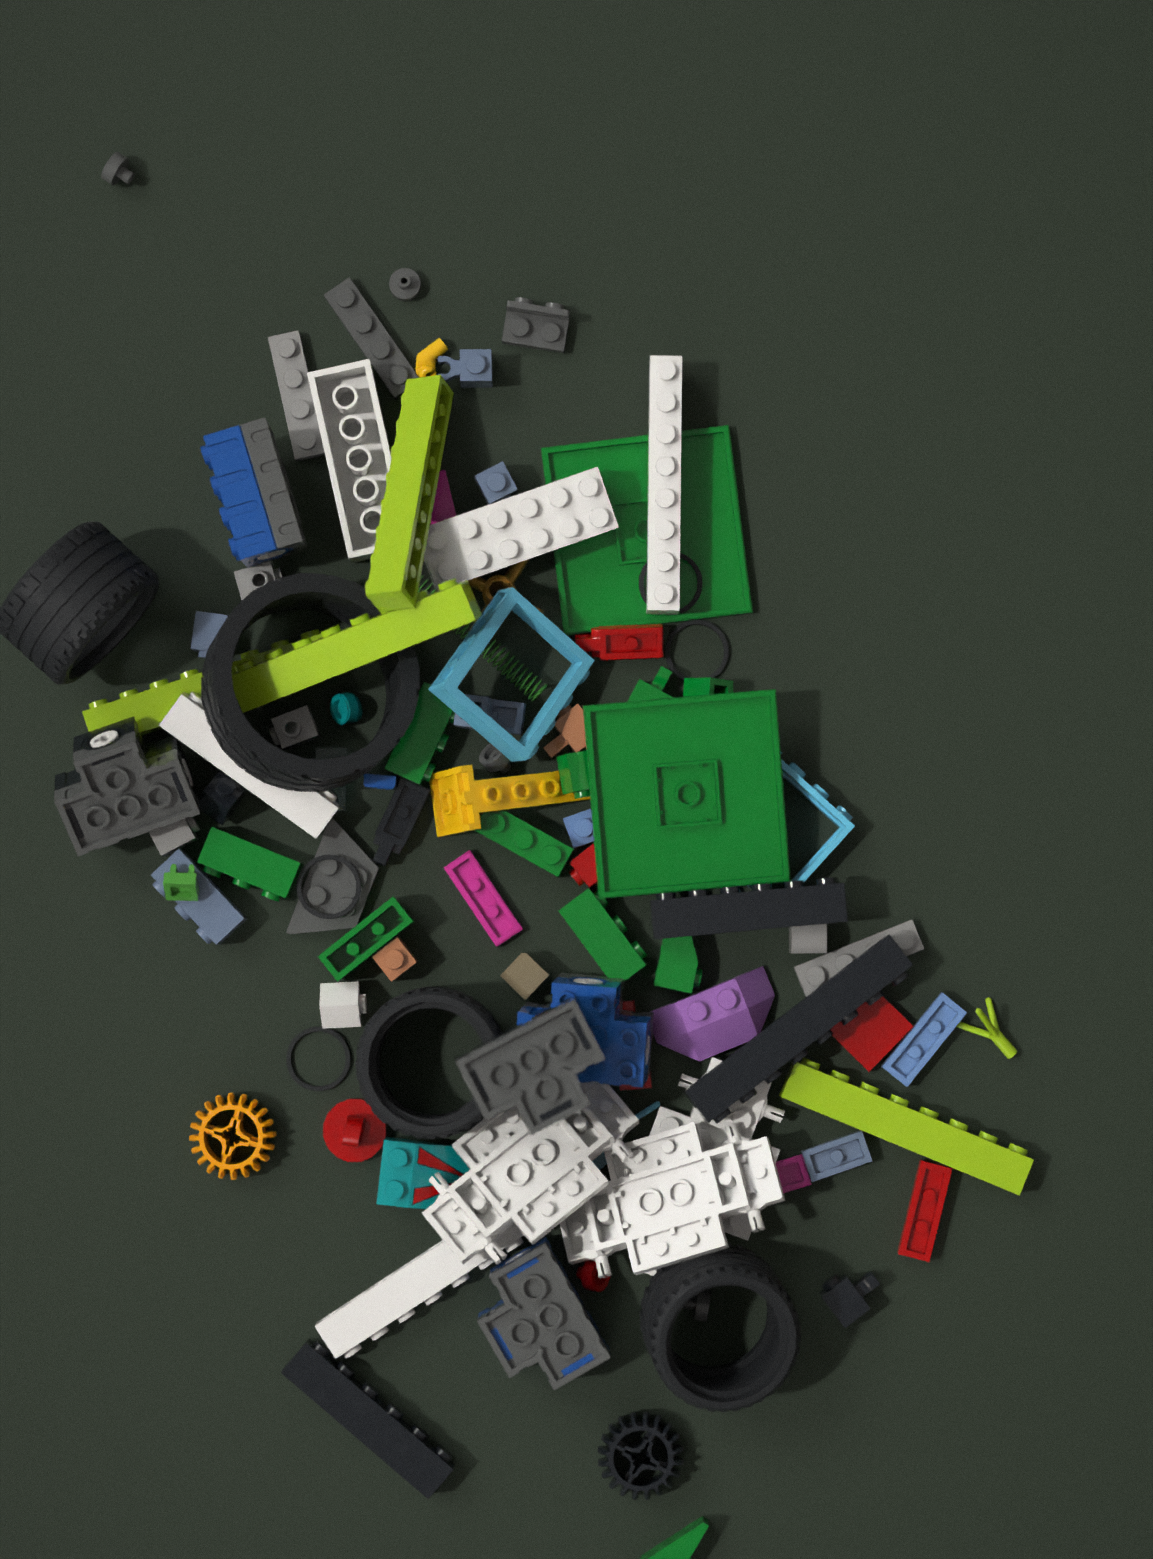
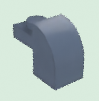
(506, 713)

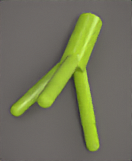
(993, 1030)

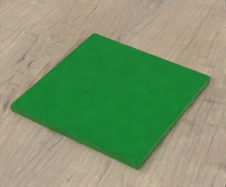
(602, 572)
(686, 793)

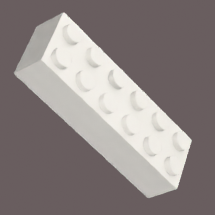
(354, 449)
(519, 528)

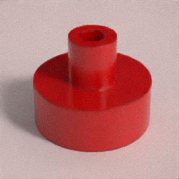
(589, 1277)

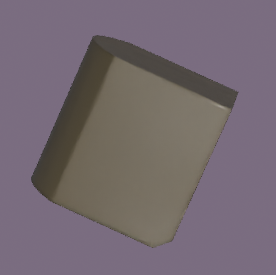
(524, 975)

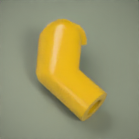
(427, 358)

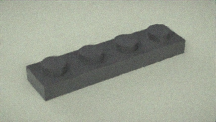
(370, 336)

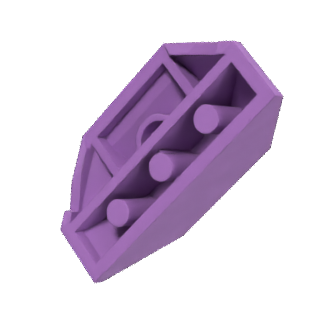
(715, 1016)

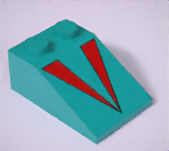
(407, 1171)

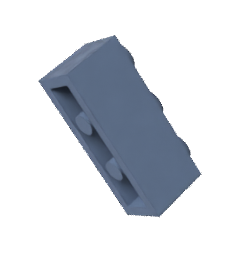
(212, 912)

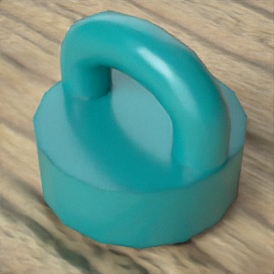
(346, 708)

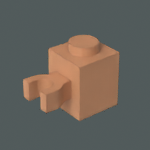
(571, 730)

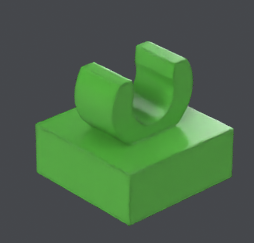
(181, 885)

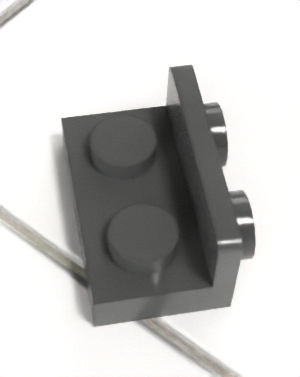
(536, 325)

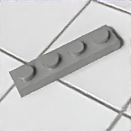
(296, 395)
(822, 968)

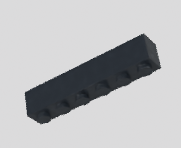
(748, 910)
(368, 1418)

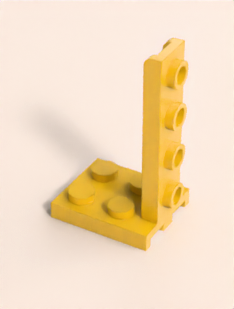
(460, 798)

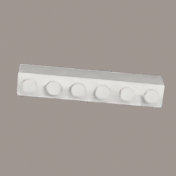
(305, 809)

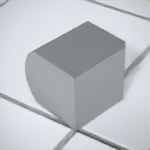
(808, 939)

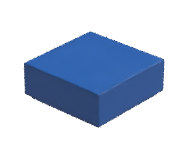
(380, 781)

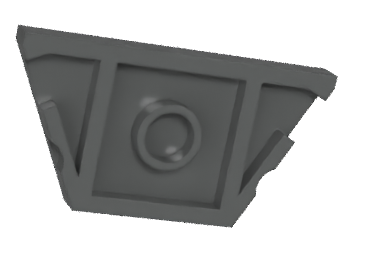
(332, 885)

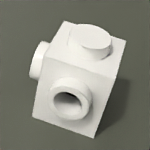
(341, 1004)

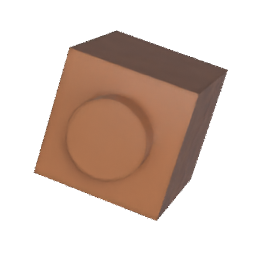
(395, 959)

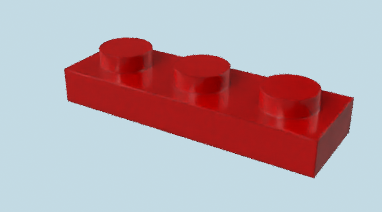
(924, 1210)

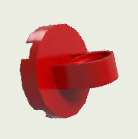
(353, 1131)

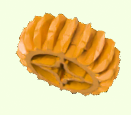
(224, 1162)

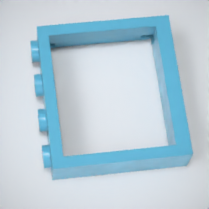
(470, 649)
(837, 815)

